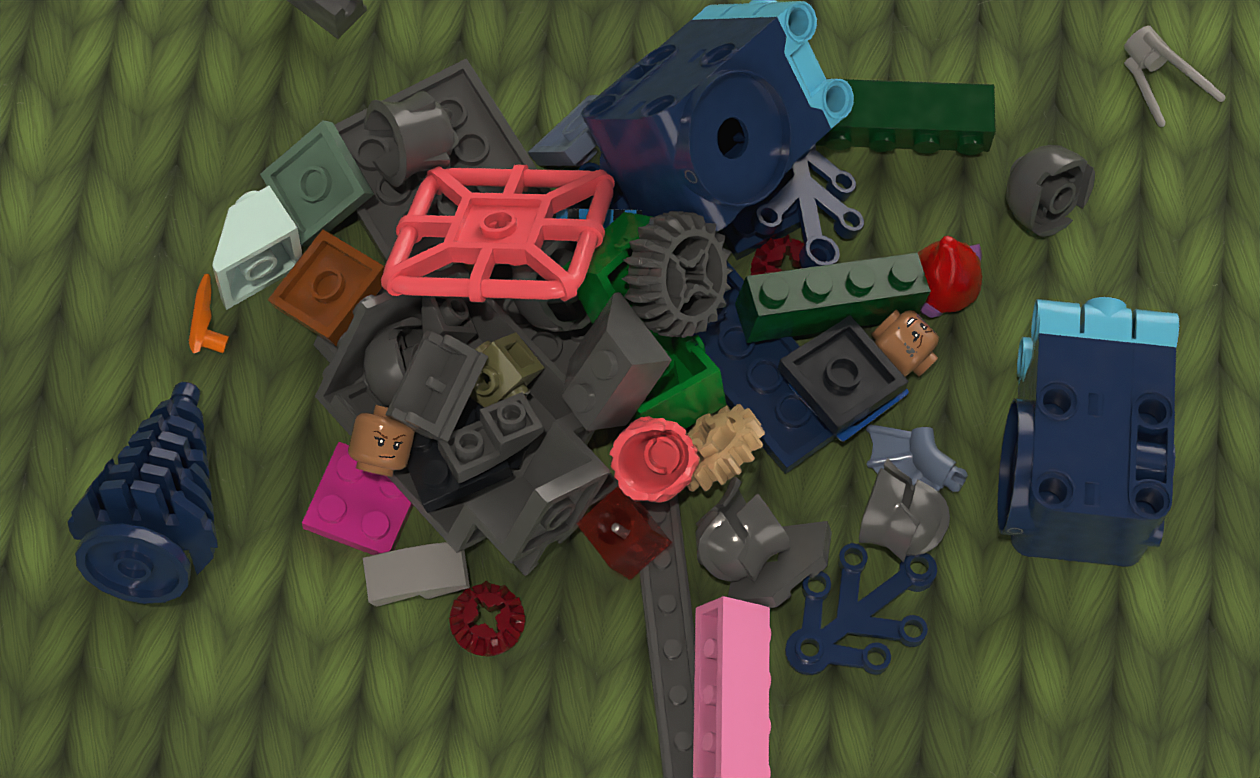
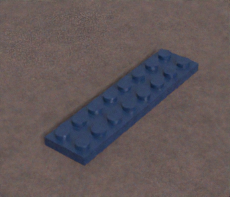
(755, 382)

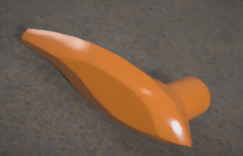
(199, 332)

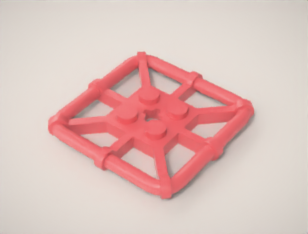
(478, 236)

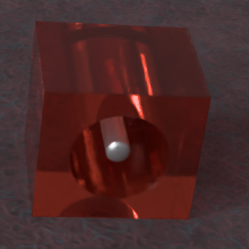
(623, 533)

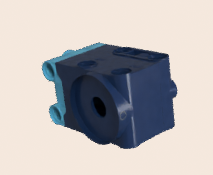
(718, 111)
(1090, 433)

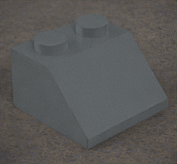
(613, 368)

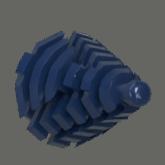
(150, 508)

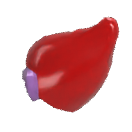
(952, 275)

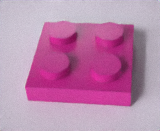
(357, 506)

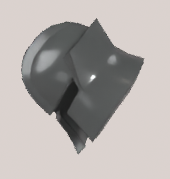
(422, 135)
(903, 515)
(738, 536)

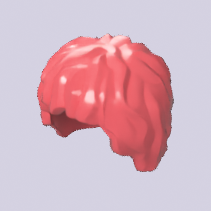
(653, 459)

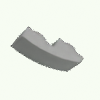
(415, 571)

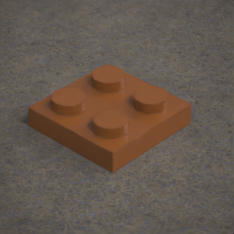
(327, 286)

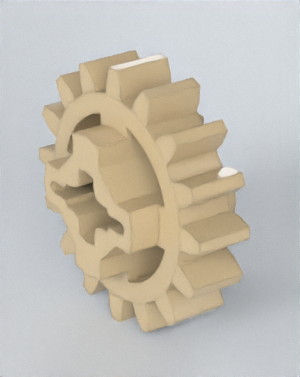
(724, 444)

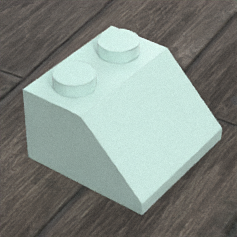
(255, 246)

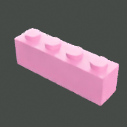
(731, 690)

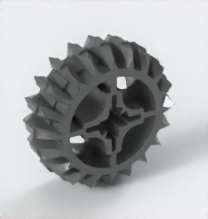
(677, 274)

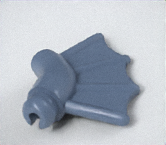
(915, 456)

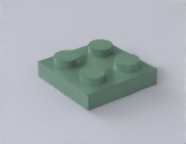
(318, 182)

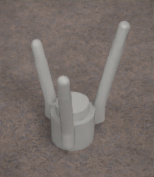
(1151, 52)

